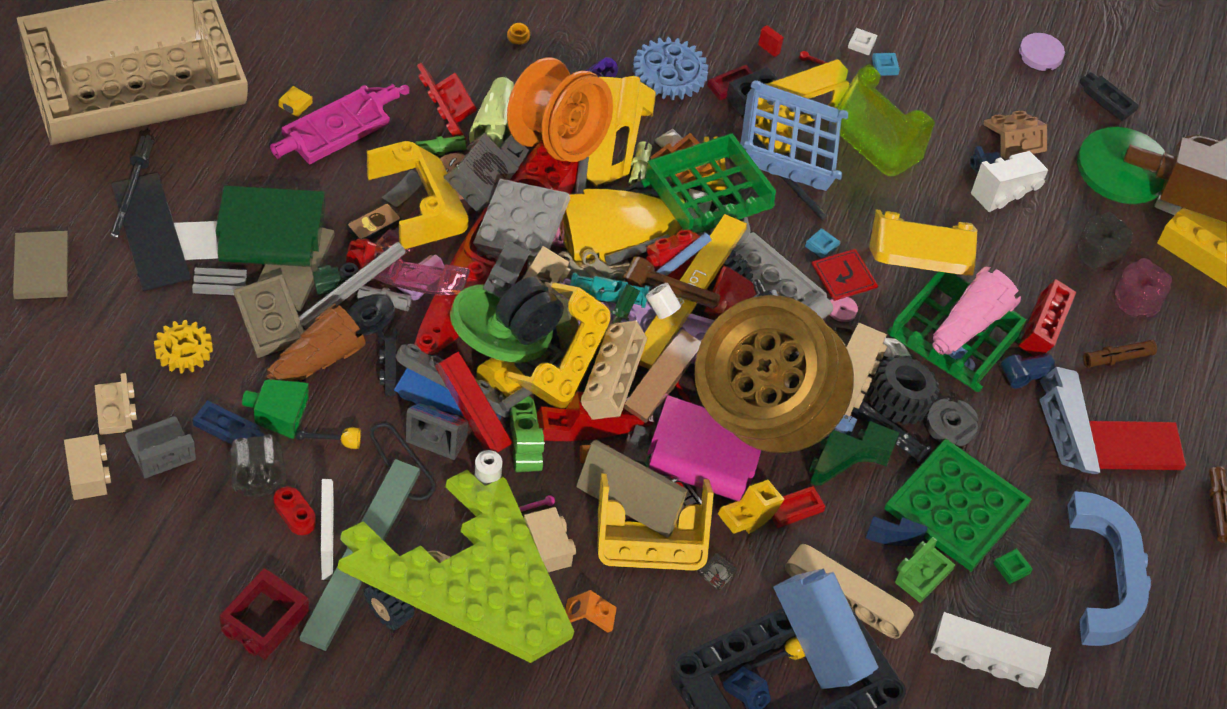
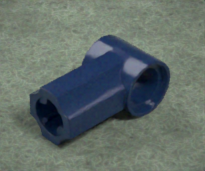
(1022, 371)

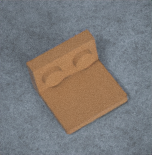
(1019, 133)

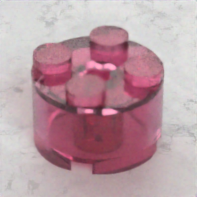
(1142, 288)

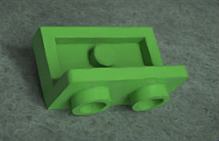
(923, 571)

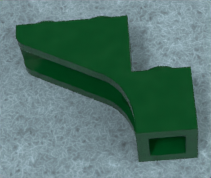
(843, 451)

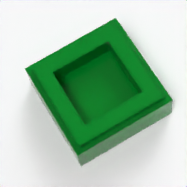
(1012, 566)

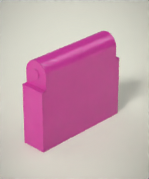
(695, 448)

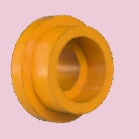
(518, 34)

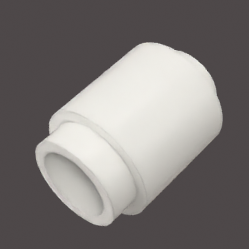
(488, 467)

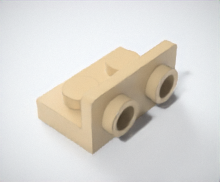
(114, 406)

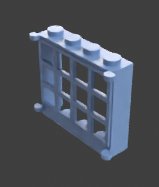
(789, 166)

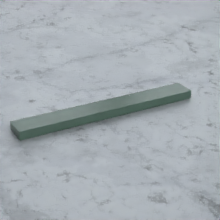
(343, 587)

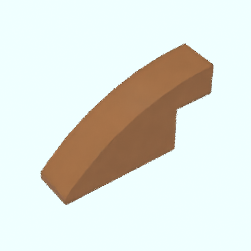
(663, 376)

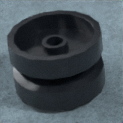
(529, 310)

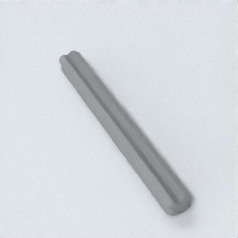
(353, 283)

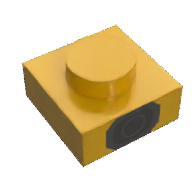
(295, 101)

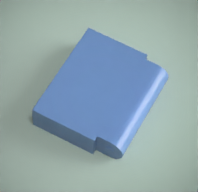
(826, 628)

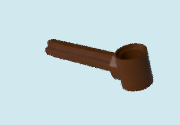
(642, 274)

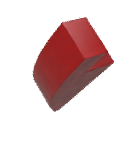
(577, 425)

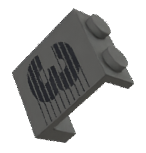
(480, 172)

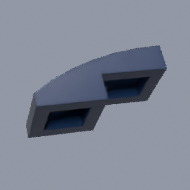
(906, 534)

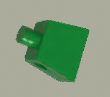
(278, 405)

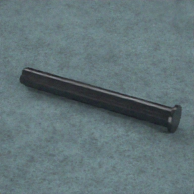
(904, 440)

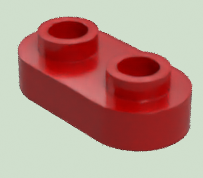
(294, 508)

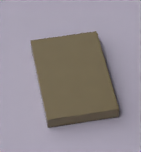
(41, 265)
(269, 315)

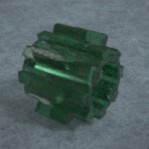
(326, 279)

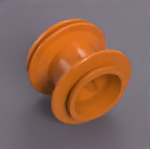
(561, 109)

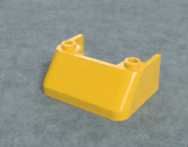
(441, 211)
(923, 245)
(636, 545)

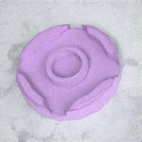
(1041, 51)

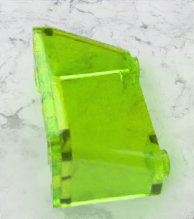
(879, 128)

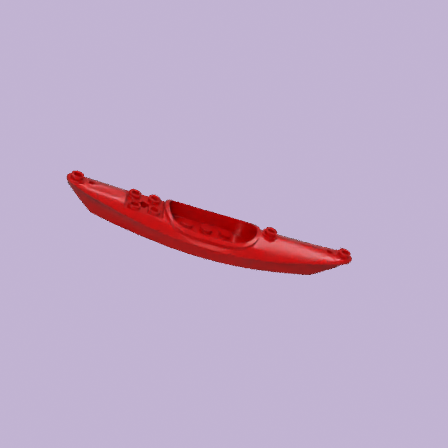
(536, 170)

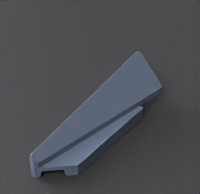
(1069, 420)

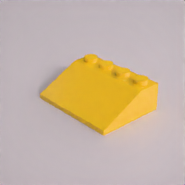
(1198, 242)

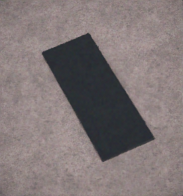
(152, 234)

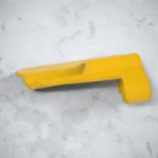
(806, 84)
(630, 102)

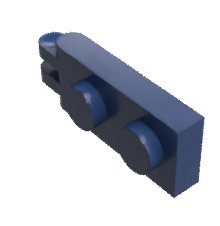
(224, 423)

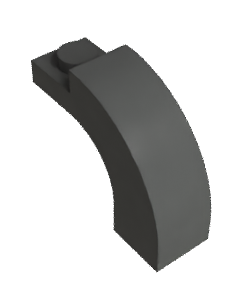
(506, 269)

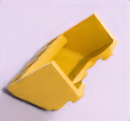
(561, 384)

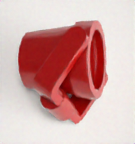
(362, 252)

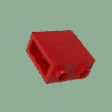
(667, 248)

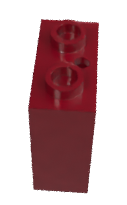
(280, 592)

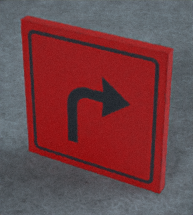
(844, 274)

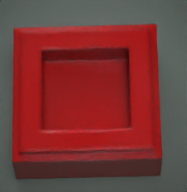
(770, 41)

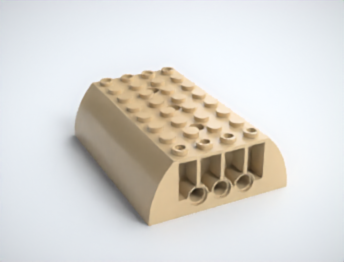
(127, 43)

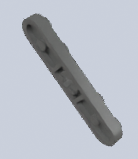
(424, 364)

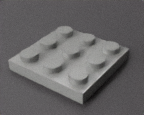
(522, 216)

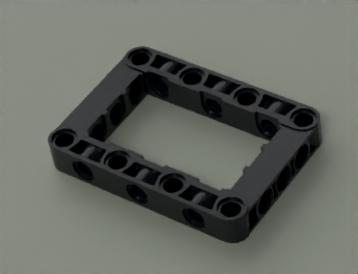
(757, 638)

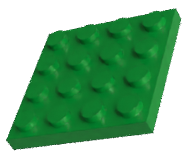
(959, 503)

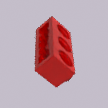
(1047, 318)

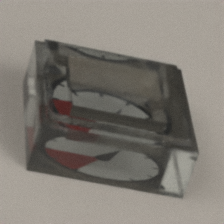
(718, 571)

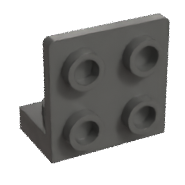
(161, 447)

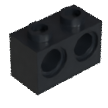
(740, 88)

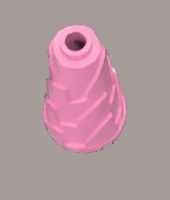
(981, 304)

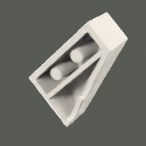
(1008, 180)

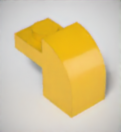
(495, 373)
(754, 508)

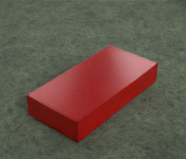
(798, 507)

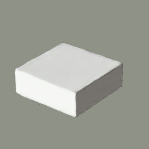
(862, 41)

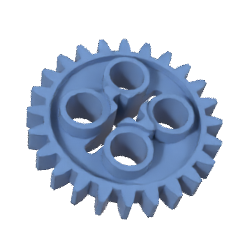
(671, 68)

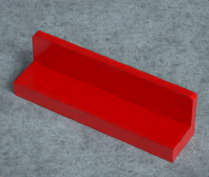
(473, 403)

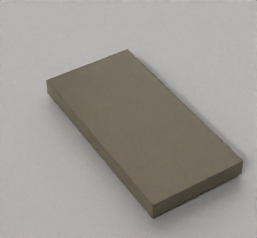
(298, 278)
(640, 490)

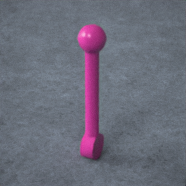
(404, 89)
(549, 500)

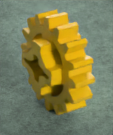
(183, 346)

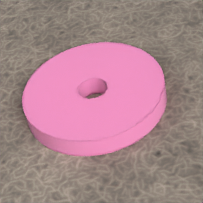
(844, 315)

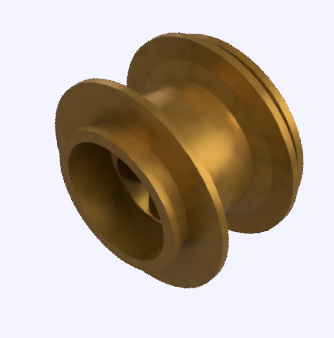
(763, 334)

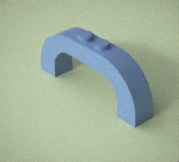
(1114, 523)

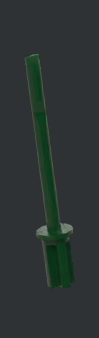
(621, 311)

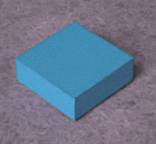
(885, 63)
(822, 243)

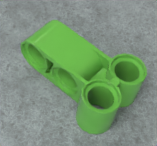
(526, 437)

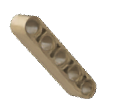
(865, 599)

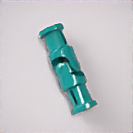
(593, 287)

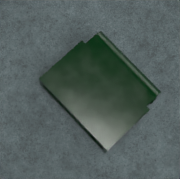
(269, 225)

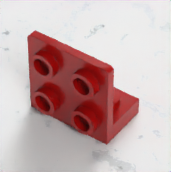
(732, 290)

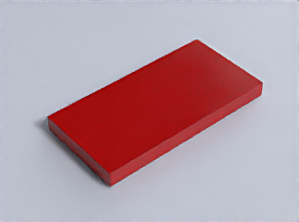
(1137, 445)

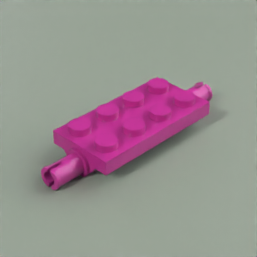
(336, 124)

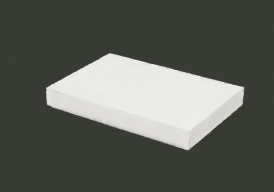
(327, 519)

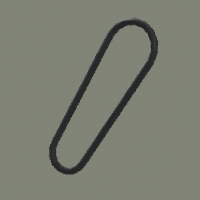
(409, 451)

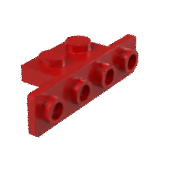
(452, 98)

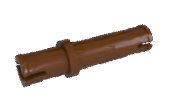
(1098, 357)
(1219, 495)

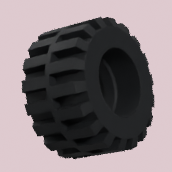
(903, 389)

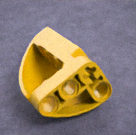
(613, 222)

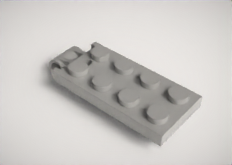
(781, 275)

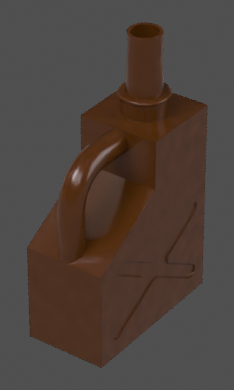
(1192, 176)

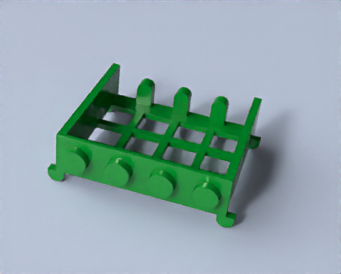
(699, 155)
(955, 288)

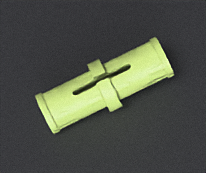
(639, 162)

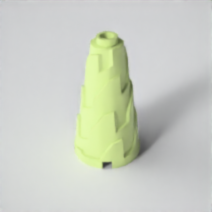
(493, 113)

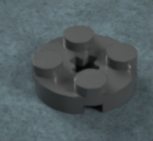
(959, 411)

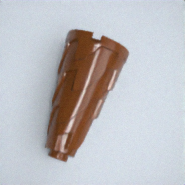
(318, 347)

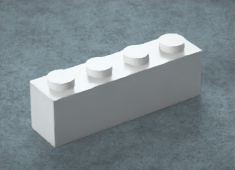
(990, 650)

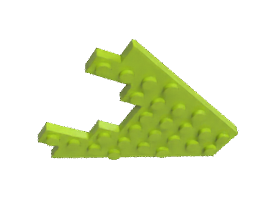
(488, 590)

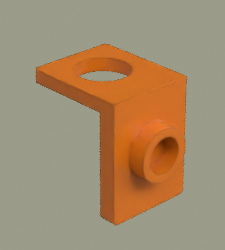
(592, 608)

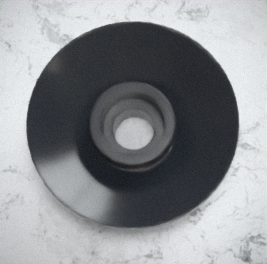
(372, 314)

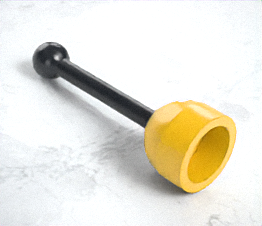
(350, 437)
(792, 650)

